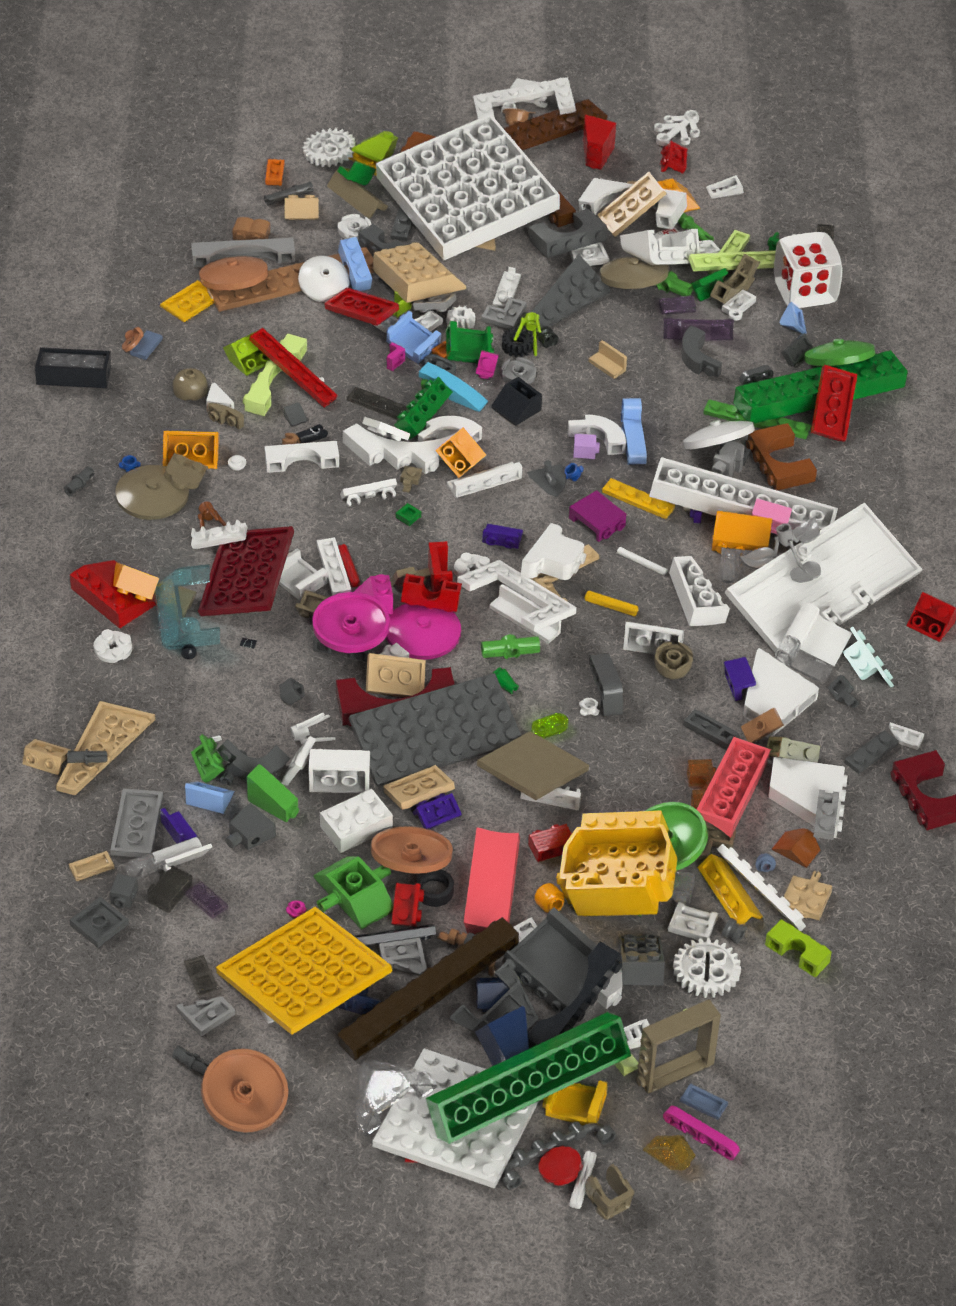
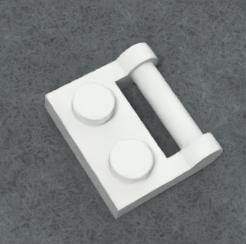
(691, 926)

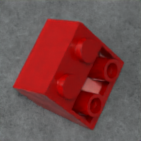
(932, 617)

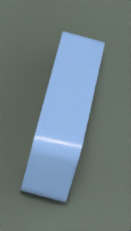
(633, 431)

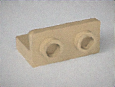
(44, 756)

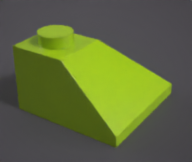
(378, 146)

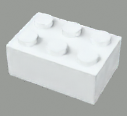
(339, 771)
(355, 820)

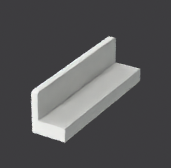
(515, 606)

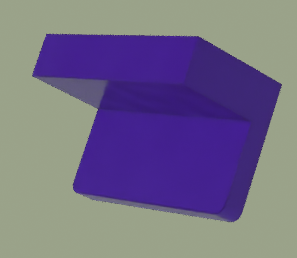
(738, 676)
(176, 826)

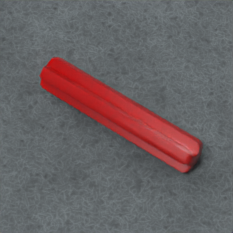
(349, 566)

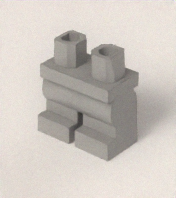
(729, 459)

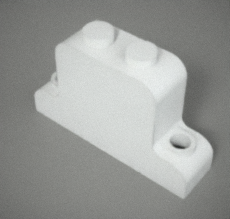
(553, 555)

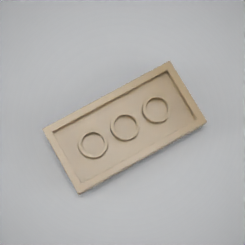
(632, 204)

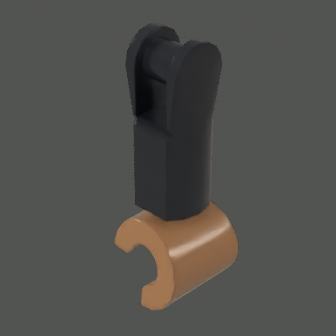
(306, 436)

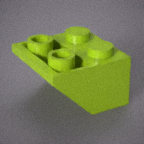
(245, 355)

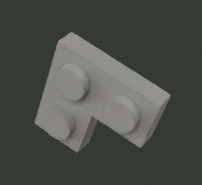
(506, 317)

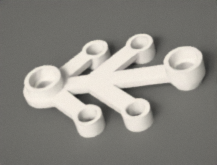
(690, 118)

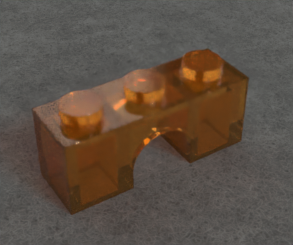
(699, 774)

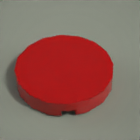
(560, 1165)

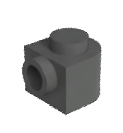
(291, 691)

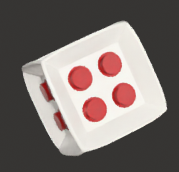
(808, 269)

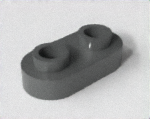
(441, 362)
(757, 374)

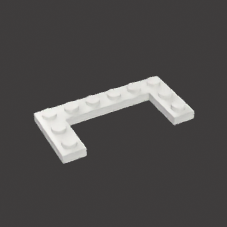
(558, 87)
(553, 606)

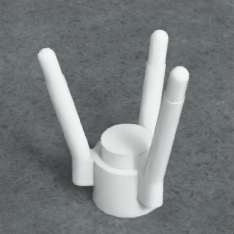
(301, 730)

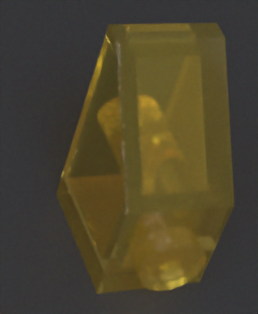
(671, 1151)

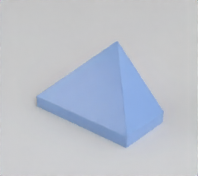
(793, 318)

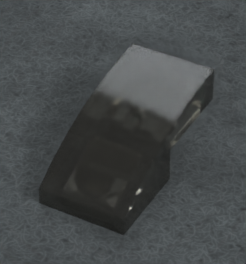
(200, 975)

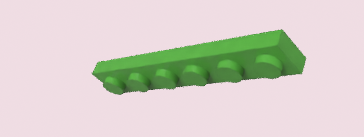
(731, 413)

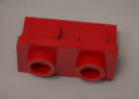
(674, 157)
(406, 904)

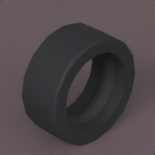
(440, 899)

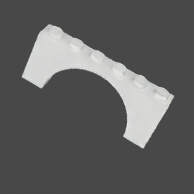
(603, 192)

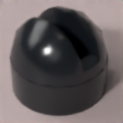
(188, 651)

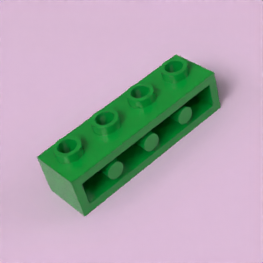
(423, 407)

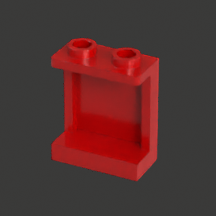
(438, 564)

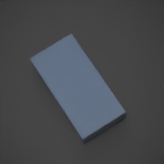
(146, 345)
(704, 1101)

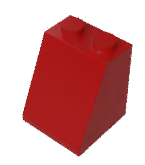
(598, 141)

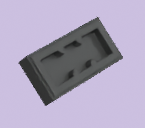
(797, 349)

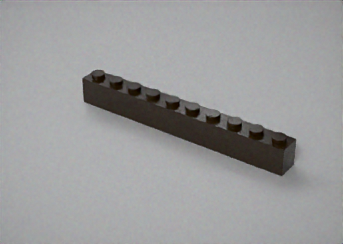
(428, 989)

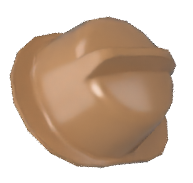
(515, 116)

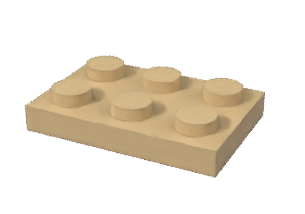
(394, 675)
(418, 787)

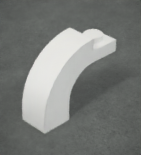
(448, 425)
(604, 430)

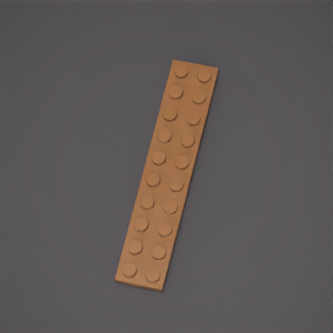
(277, 284)

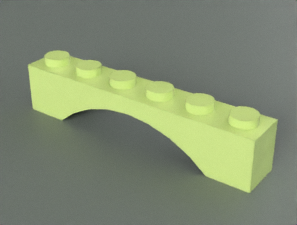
(259, 397)

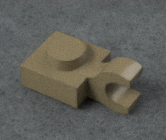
(410, 476)

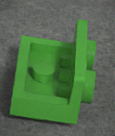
(208, 759)

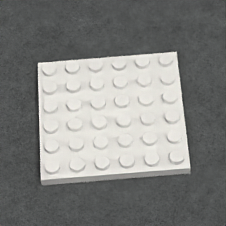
(476, 1157)

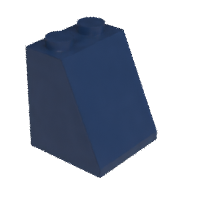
(505, 1036)

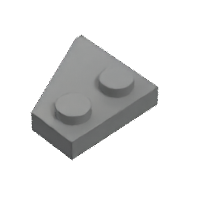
(404, 955)
(206, 1014)

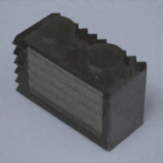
(169, 889)

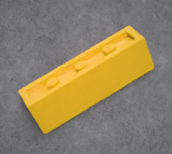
(728, 889)

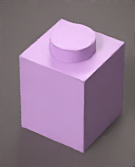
(585, 446)

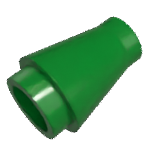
(505, 680)

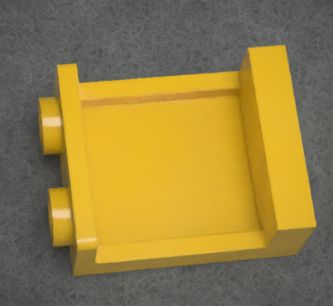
(577, 1103)

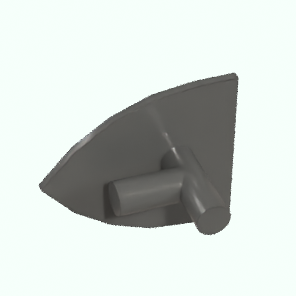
(550, 478)

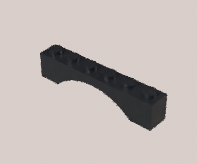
(601, 966)

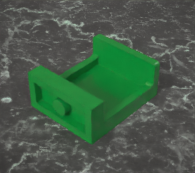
(467, 344)

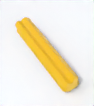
(611, 603)

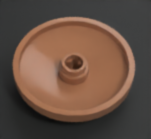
(233, 273)
(411, 849)
(244, 1090)

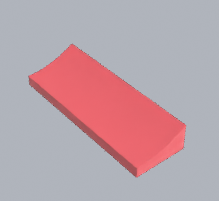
(733, 784)
(491, 879)

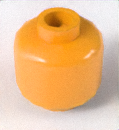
(548, 897)

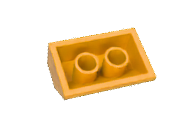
(196, 446)
(740, 531)

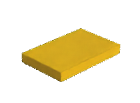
(188, 301)

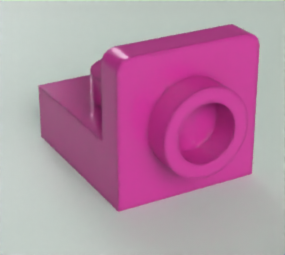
(395, 357)
(486, 365)

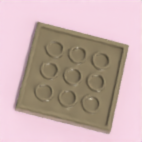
(533, 765)

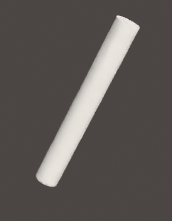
(636, 558)

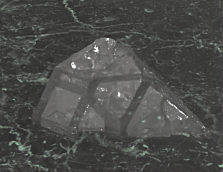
(383, 1085)

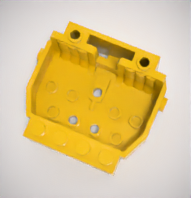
(621, 880)

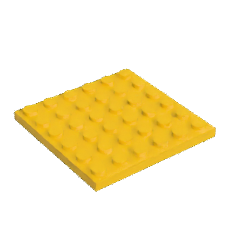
(303, 970)

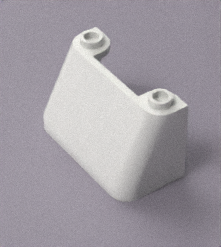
(667, 250)

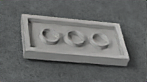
(136, 823)

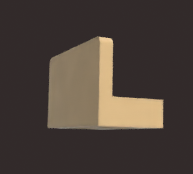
(609, 360)

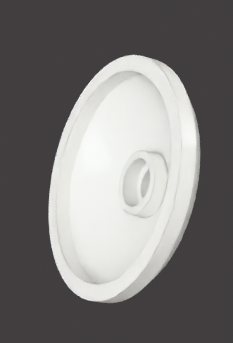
(317, 284)

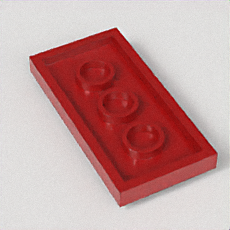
(361, 306)
(834, 403)

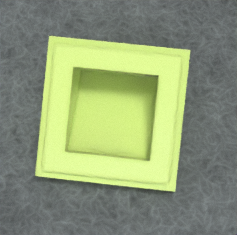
(627, 1065)

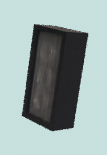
(73, 367)

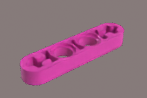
(701, 1132)

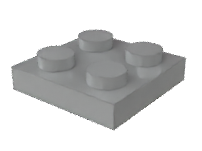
(438, 302)

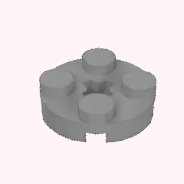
(511, 368)

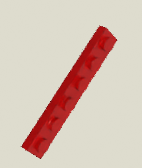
(293, 367)

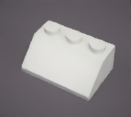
(649, 637)

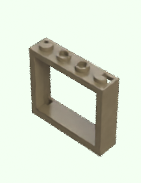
(701, 1015)

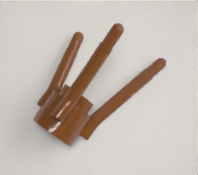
(209, 513)

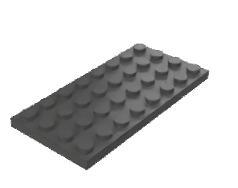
(435, 728)

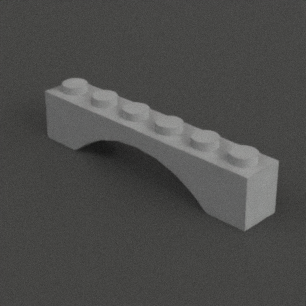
(278, 250)

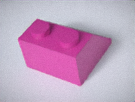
(379, 588)

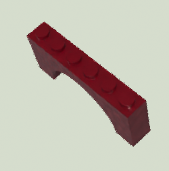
(355, 700)

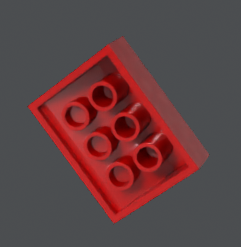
(95, 586)

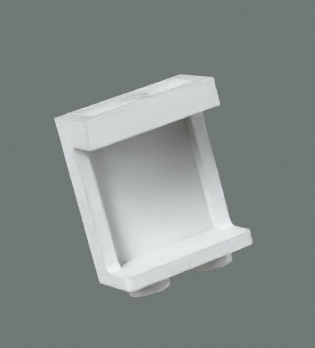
(301, 576)

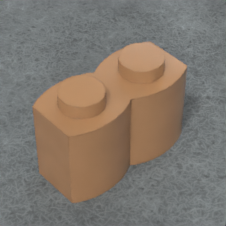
(251, 229)

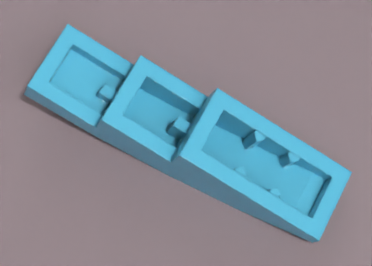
(461, 392)

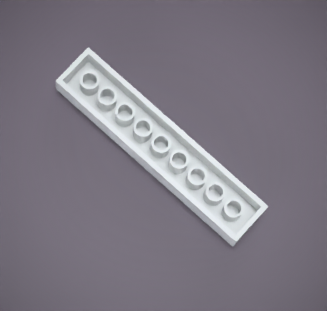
(716, 492)

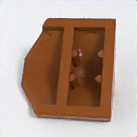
(798, 846)

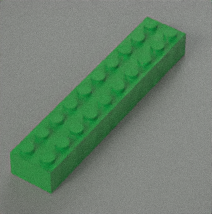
(799, 390)
(528, 1077)

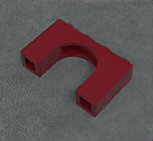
(908, 774)

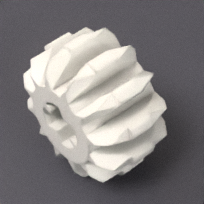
(464, 317)

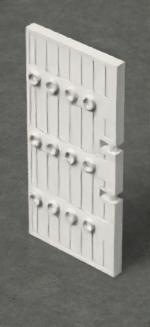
(854, 559)

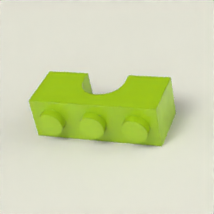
(787, 937)

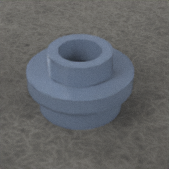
(765, 859)

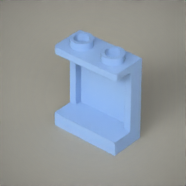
(413, 337)

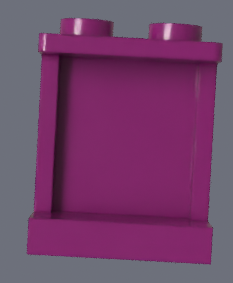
(599, 515)

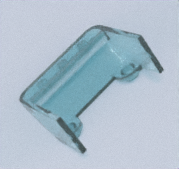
(173, 628)

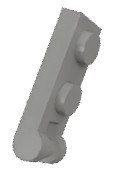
(826, 815)

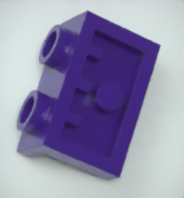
(502, 536)
(439, 811)

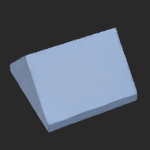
(207, 796)

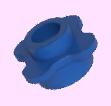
(129, 462)
(573, 471)

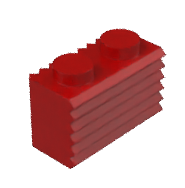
(549, 842)

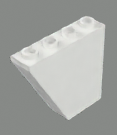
(779, 689)
(797, 786)

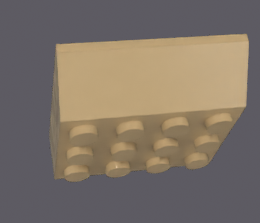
(414, 272)

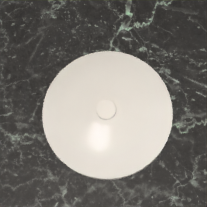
(718, 433)

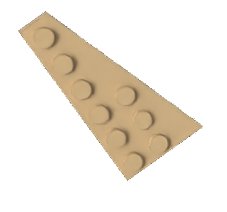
(108, 730)

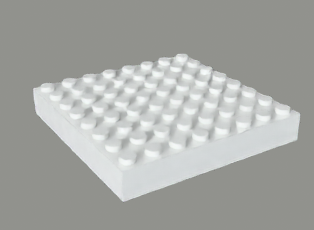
(467, 186)

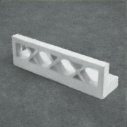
(485, 479)

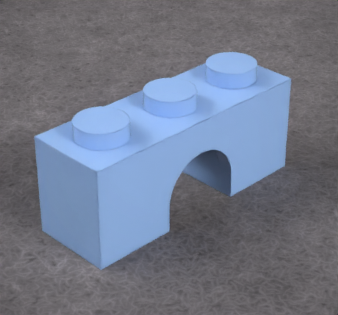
(352, 255)

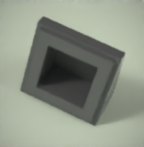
(294, 414)

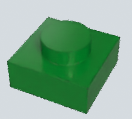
(408, 514)

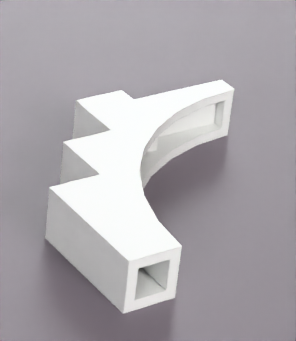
(399, 454)

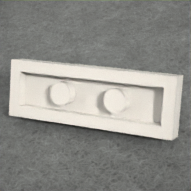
(506, 288)
(369, 491)
(218, 535)
(560, 798)

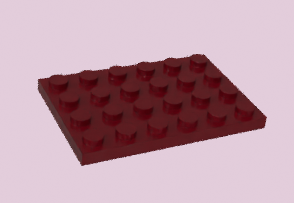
(247, 573)

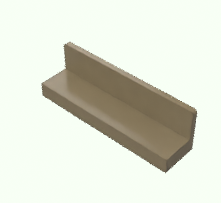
(356, 195)

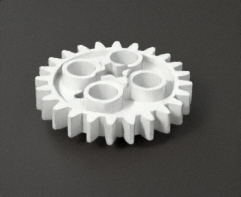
(329, 147)
(690, 967)

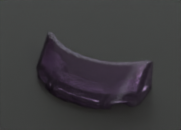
(715, 329)

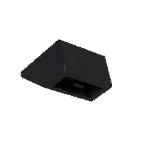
(517, 401)

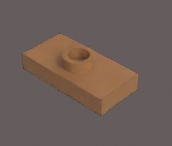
(762, 725)

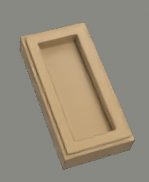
(91, 866)

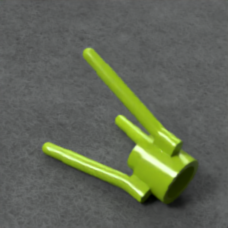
(531, 323)

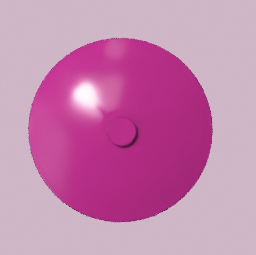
(351, 622)
(424, 631)

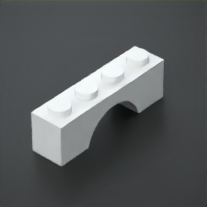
(281, 456)

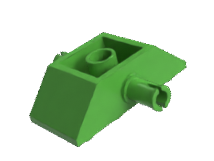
(355, 890)

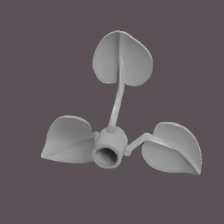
(804, 533)

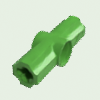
(675, 285)
(510, 647)

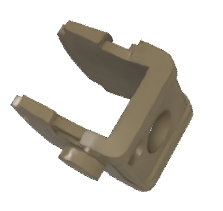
(605, 1207)

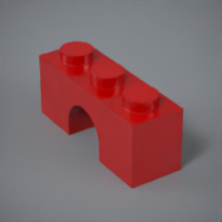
(415, 593)

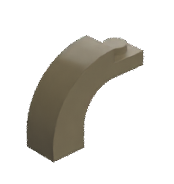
(740, 280)

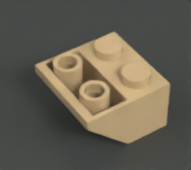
(301, 208)

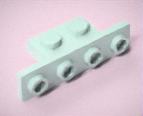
(862, 659)

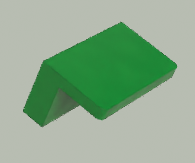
(358, 173)
(705, 285)

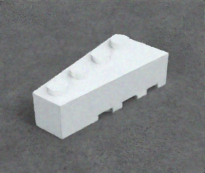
(695, 593)

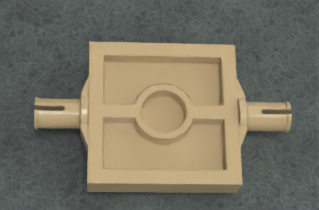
(808, 895)

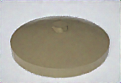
(632, 273)
(148, 494)

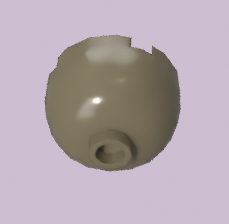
(190, 384)
(673, 660)

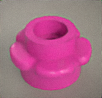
(294, 913)

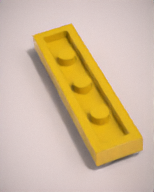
(638, 498)

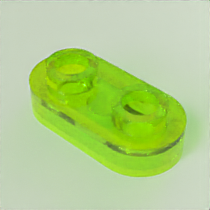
(549, 726)

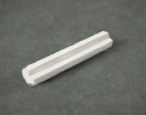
(580, 1189)

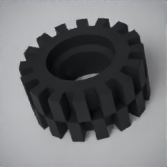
(517, 349)

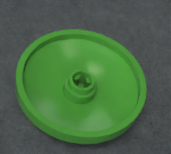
(839, 353)
(686, 831)

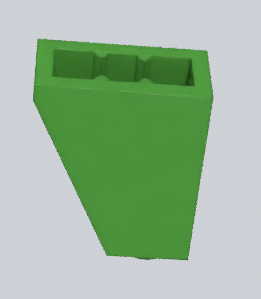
(271, 794)

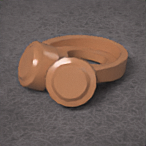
(133, 336)

